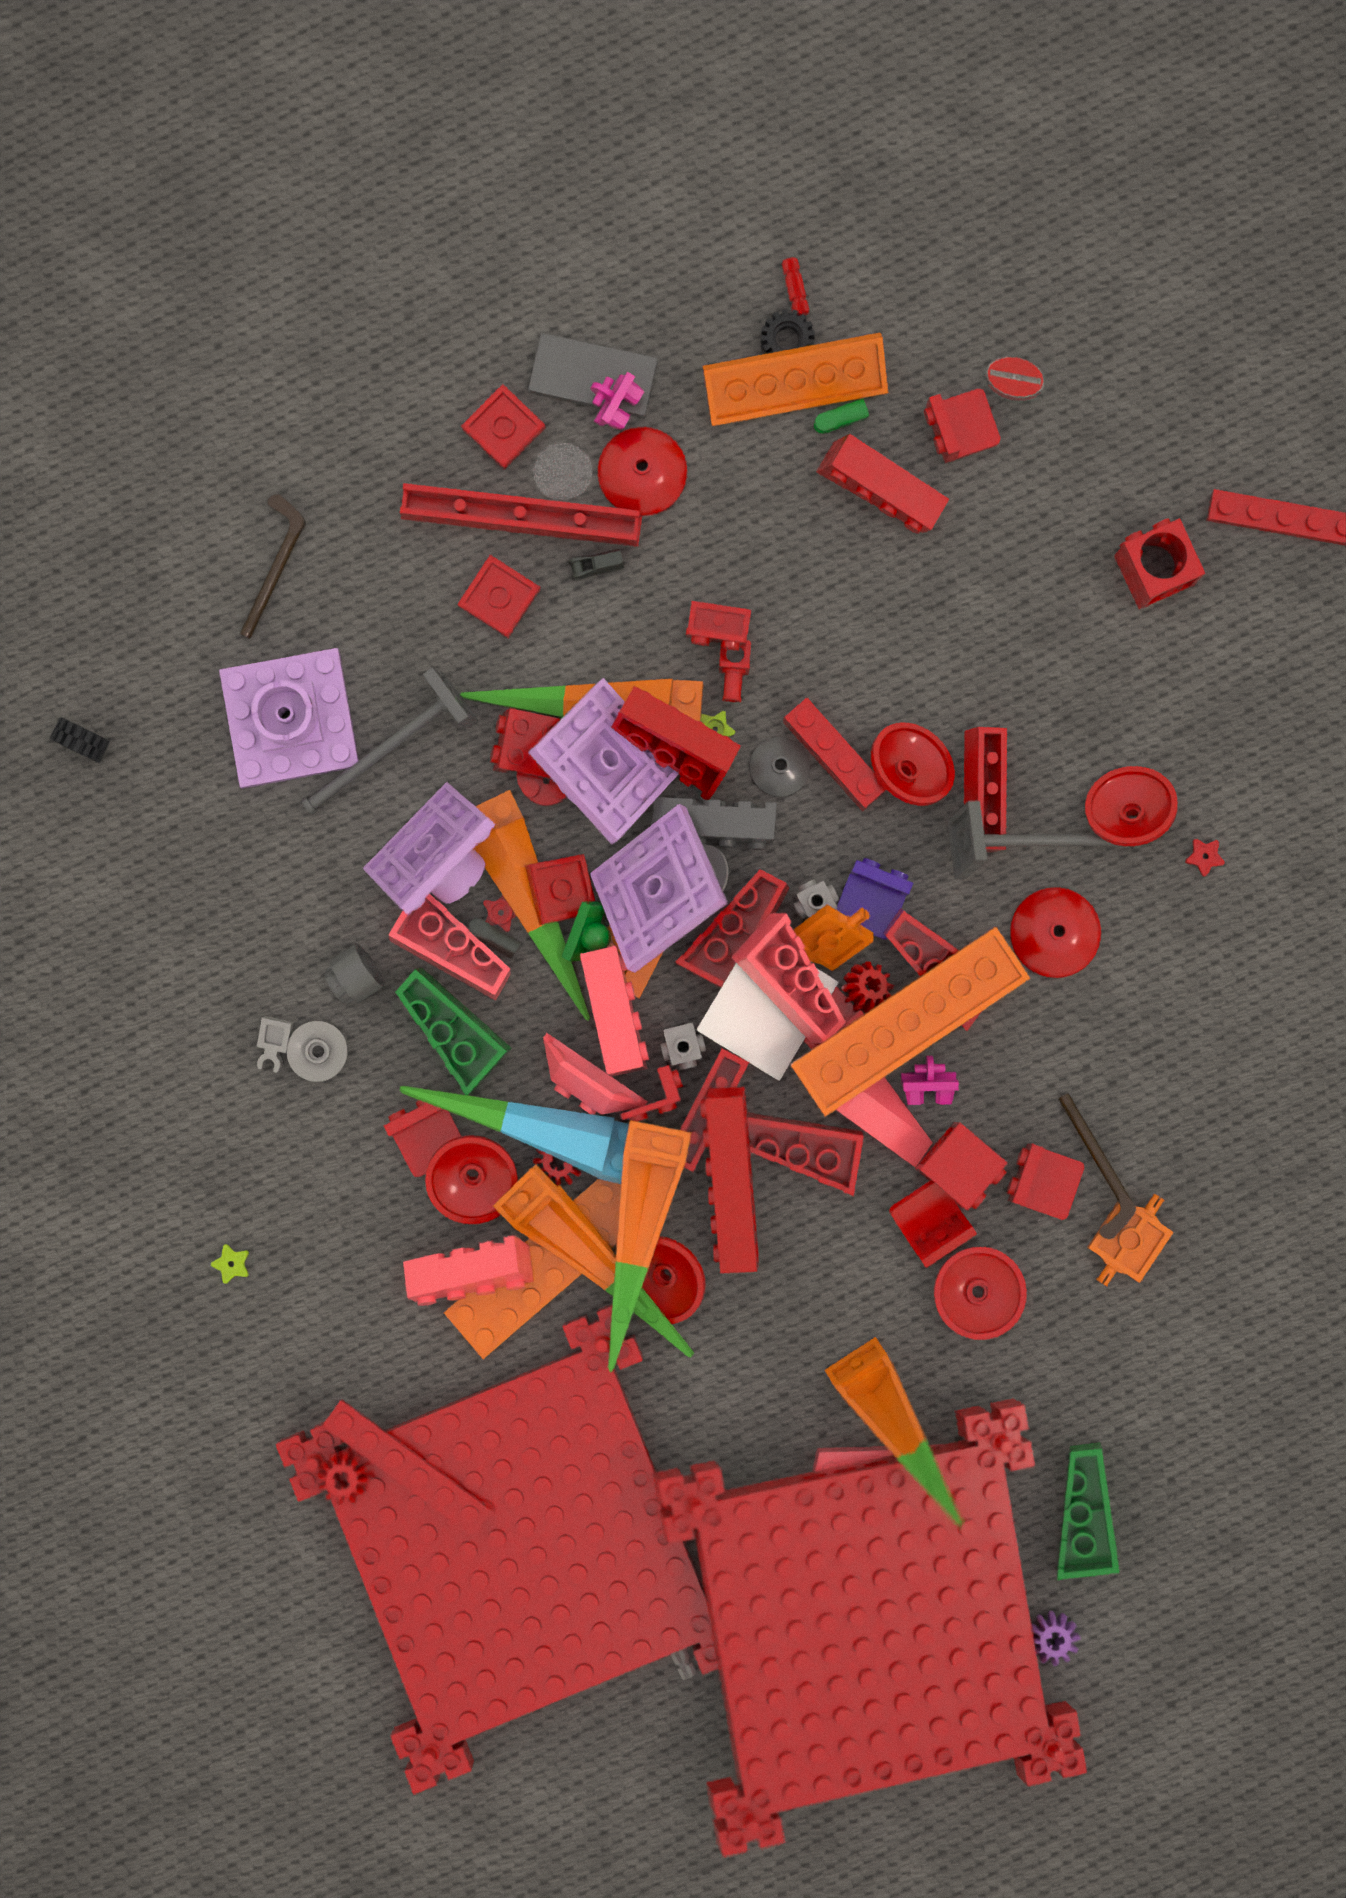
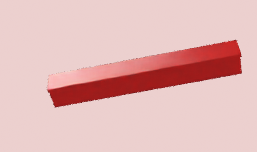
(521, 515)

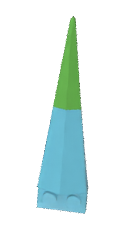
(576, 1138)

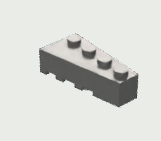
(725, 823)

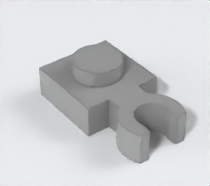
(273, 1038)

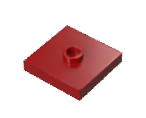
(503, 426)
(499, 596)
(559, 888)

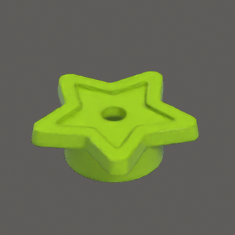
(718, 721)
(238, 1258)

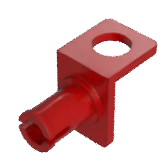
(734, 673)

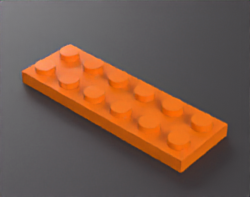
(795, 379)

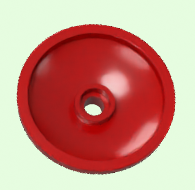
(645, 490)
(912, 764)
(1131, 793)
(1038, 945)
(461, 1195)
(682, 1292)
(1001, 1299)

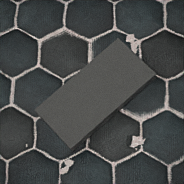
(569, 367)

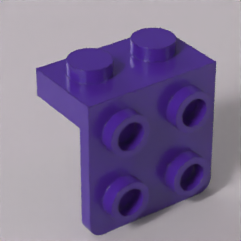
(876, 892)

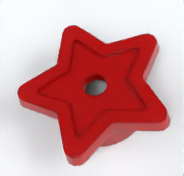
(1197, 859)
(494, 918)

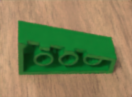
(453, 1030)
(1087, 1526)

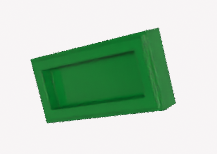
(587, 932)

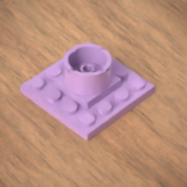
(314, 736)
(600, 767)
(433, 852)
(657, 888)

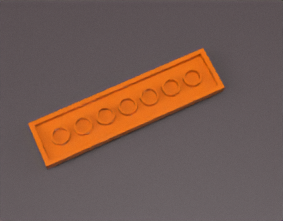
(910, 1021)
(494, 1317)

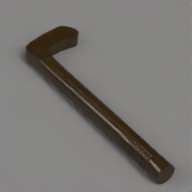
(296, 526)
(1127, 1206)

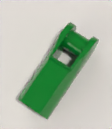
(841, 417)

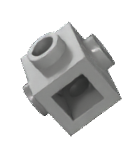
(804, 906)
(678, 1034)

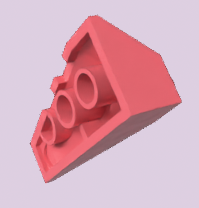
(887, 1120)

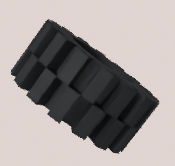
(786, 321)
(79, 740)

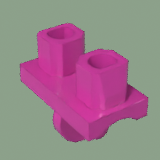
(623, 389)
(929, 1078)

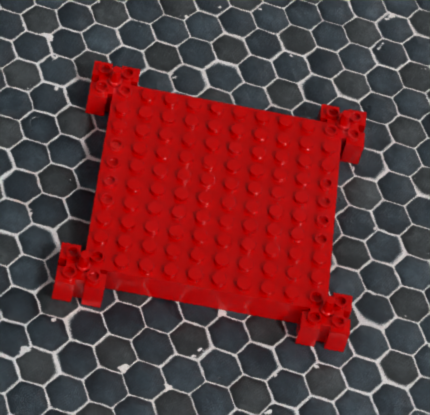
(559, 1577)
(869, 1627)

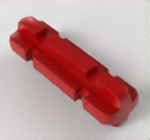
(795, 286)

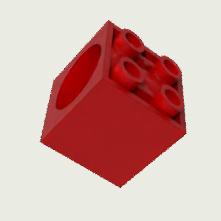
(1150, 589)
(962, 1166)

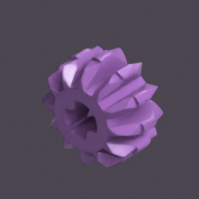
(1062, 1645)

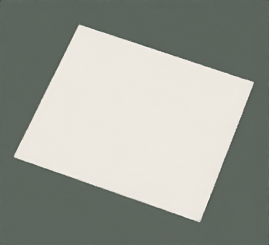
(752, 1025)

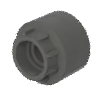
(353, 975)

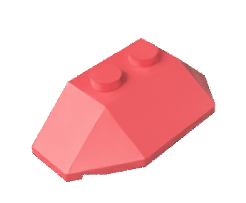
(586, 1081)

